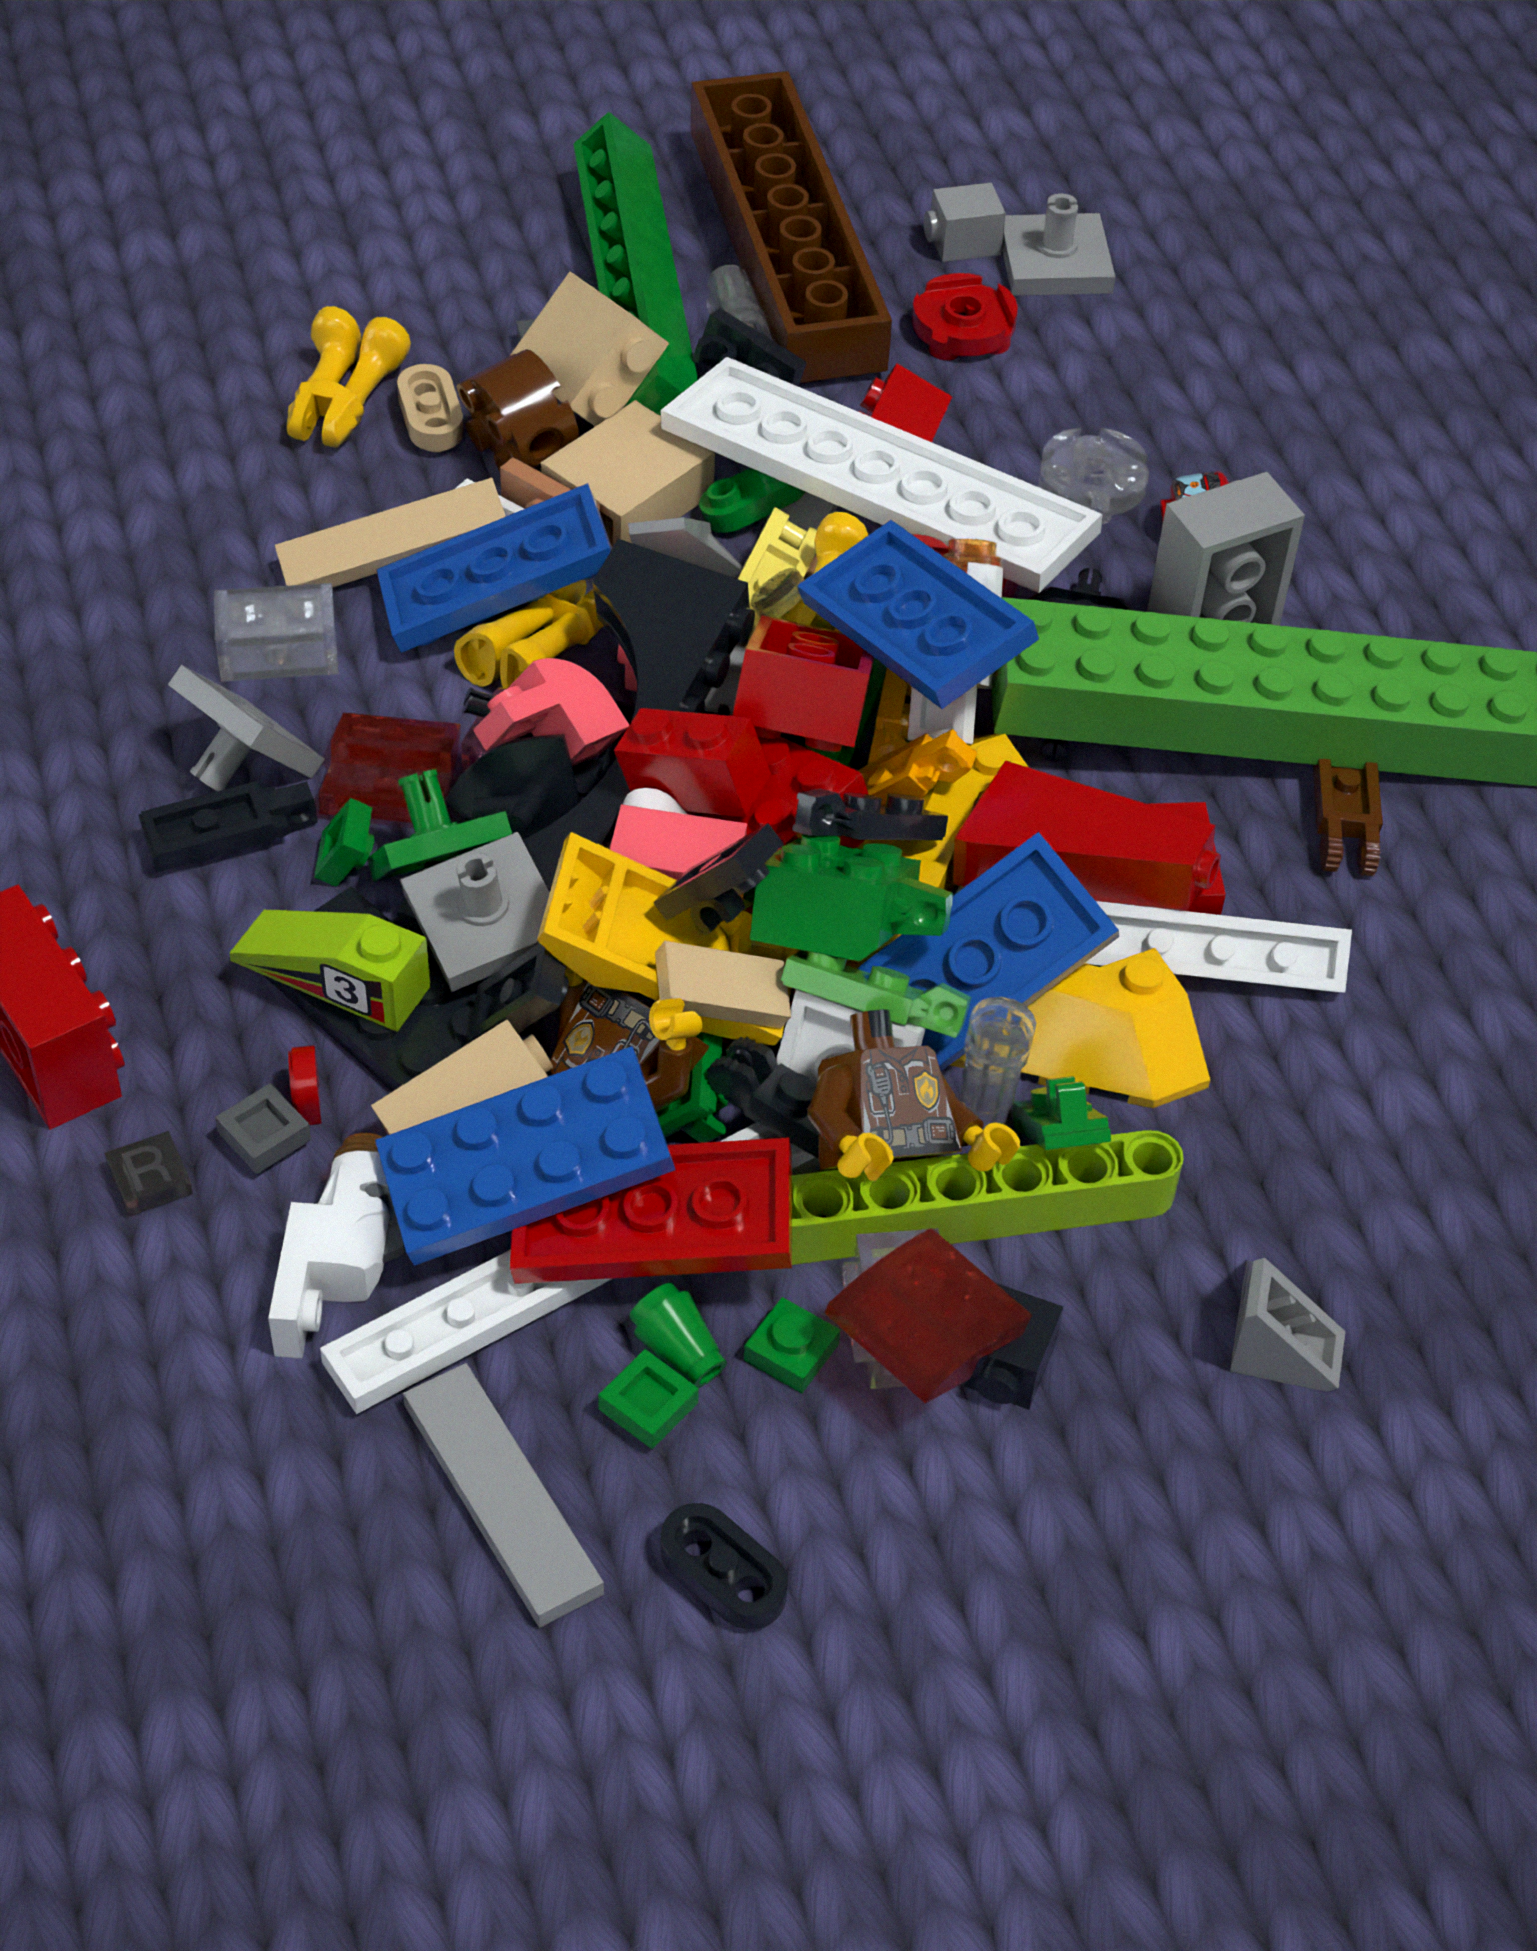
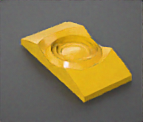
(608, 928)

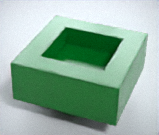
(345, 843)
(792, 1345)
(648, 1399)

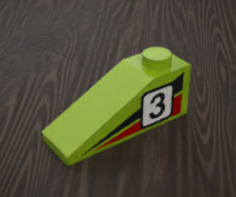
(341, 960)

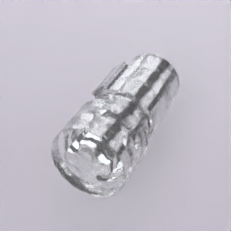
(735, 294)
(995, 1052)

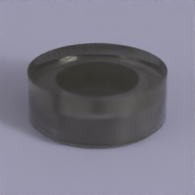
(777, 594)

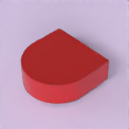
(305, 1083)

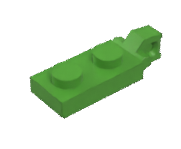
(830, 978)

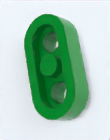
(744, 499)

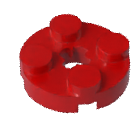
(983, 330)

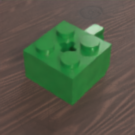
(844, 898)

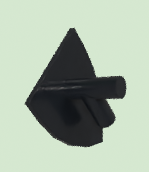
(524, 778)

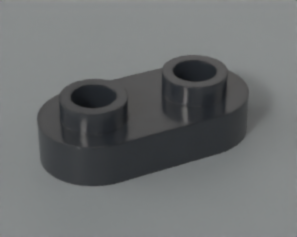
(729, 1567)

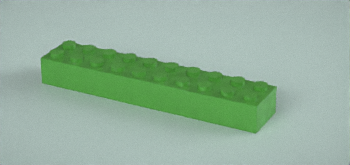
(1271, 693)

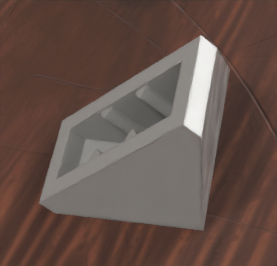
(687, 541)
(1284, 1333)

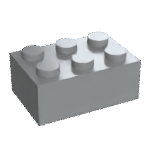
(1228, 553)

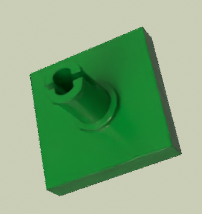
(434, 833)

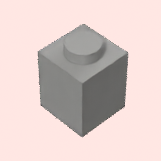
(965, 222)

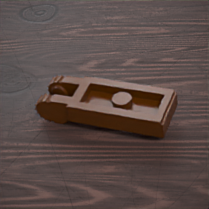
(1348, 807)

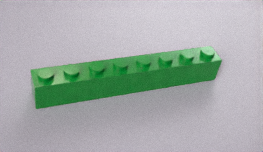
(635, 249)

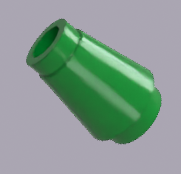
(677, 1334)

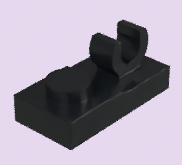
(734, 339)
(716, 883)

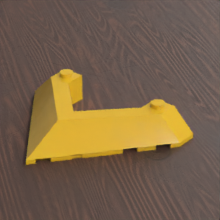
(1105, 1025)

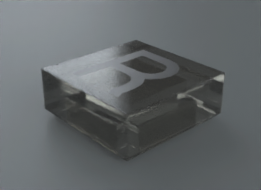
(148, 1173)

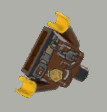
(608, 1020)
(895, 1107)

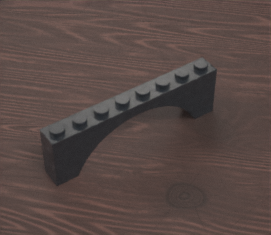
(679, 639)

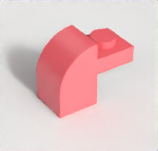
(555, 700)

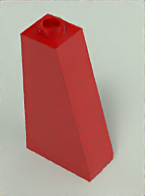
(1108, 841)

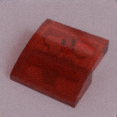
(376, 752)
(927, 1314)

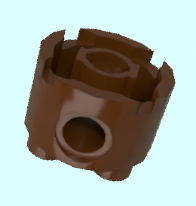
(517, 410)

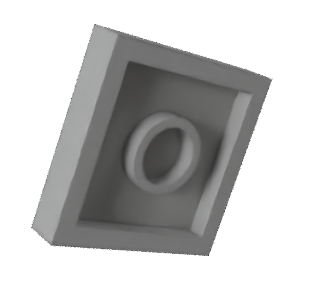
(1057, 251)
(241, 730)
(479, 909)

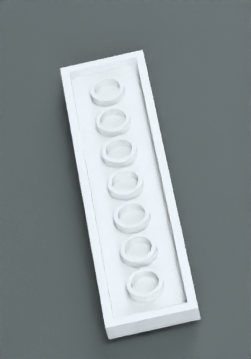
(879, 470)

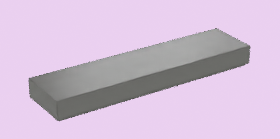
(503, 1495)

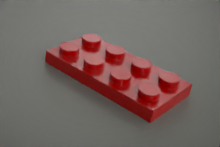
(711, 1215)

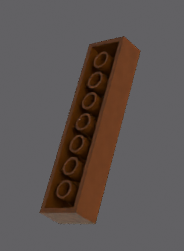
(790, 225)

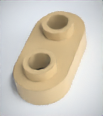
(430, 407)

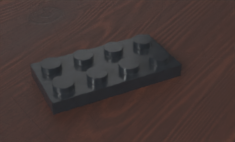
(428, 1035)

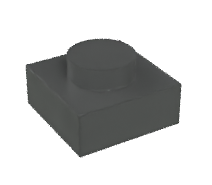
(263, 1128)

